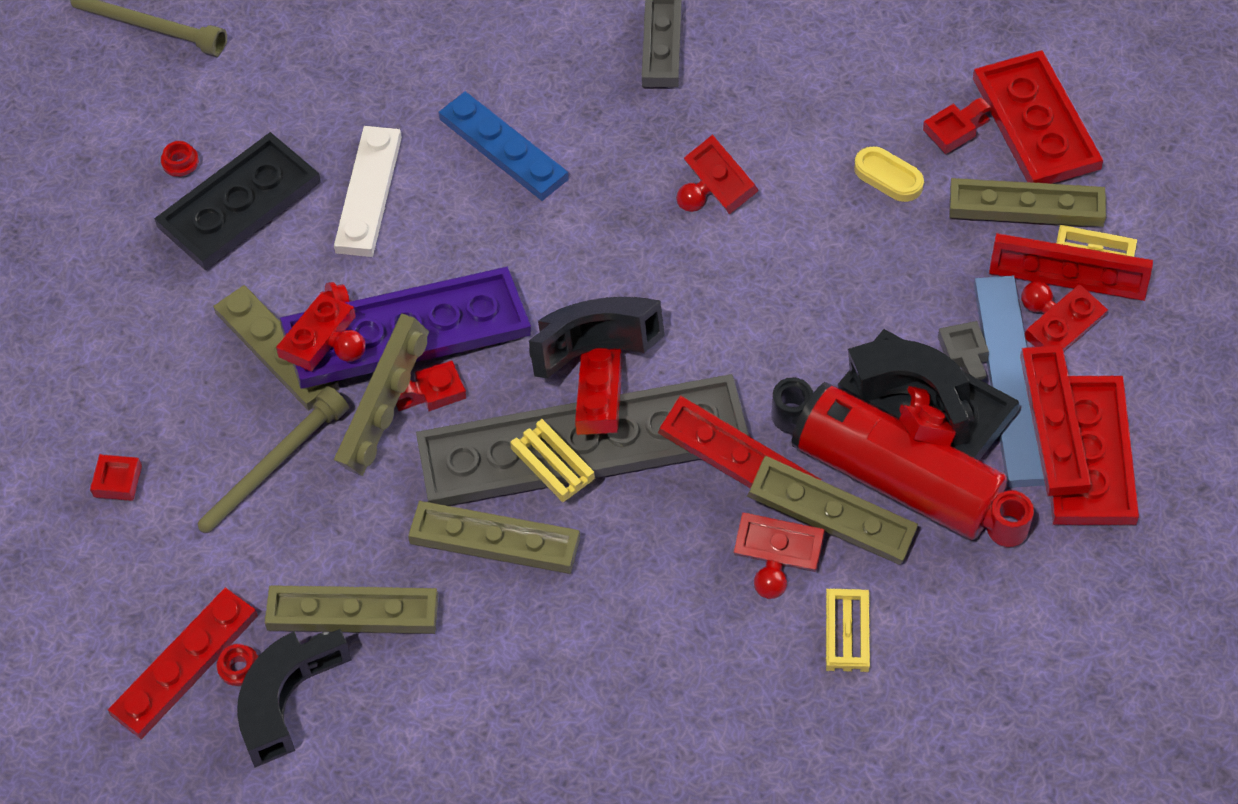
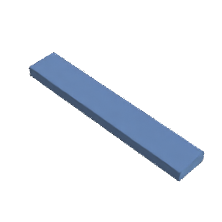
(1005, 338)

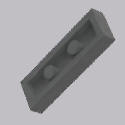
(661, 43)

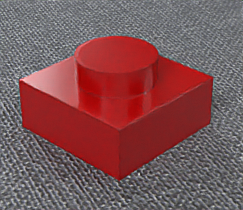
(116, 477)

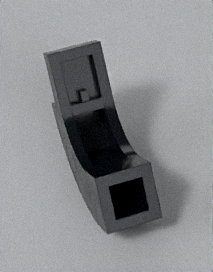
(593, 324)
(896, 364)
(272, 681)

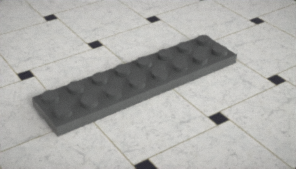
(477, 459)

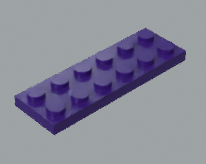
(456, 312)

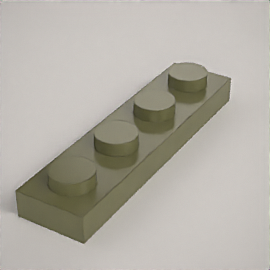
(1027, 202)
(261, 334)
(381, 395)
(832, 510)
(494, 537)
(351, 609)

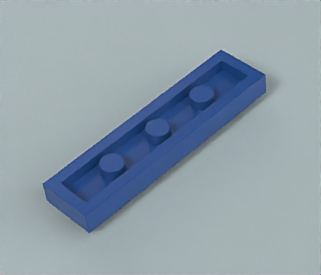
(503, 146)

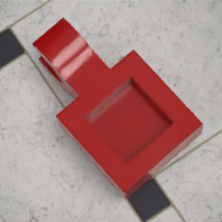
(955, 126)
(434, 386)
(924, 421)

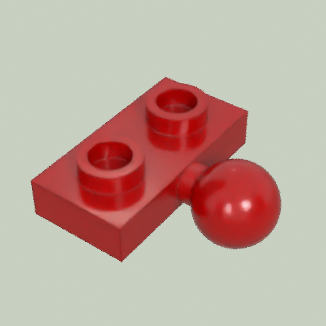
(718, 175)
(1062, 321)
(320, 329)
(778, 545)

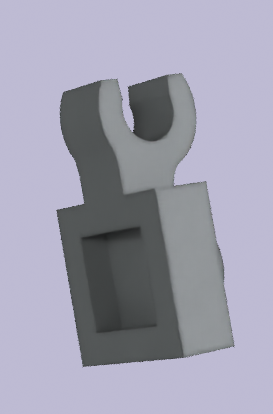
(965, 347)

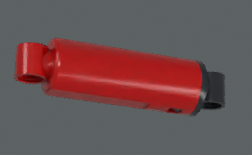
(883, 456)

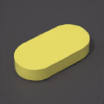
(889, 174)

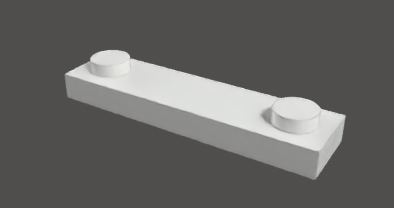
(367, 191)

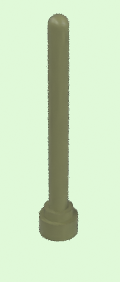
(209, 39)
(328, 406)

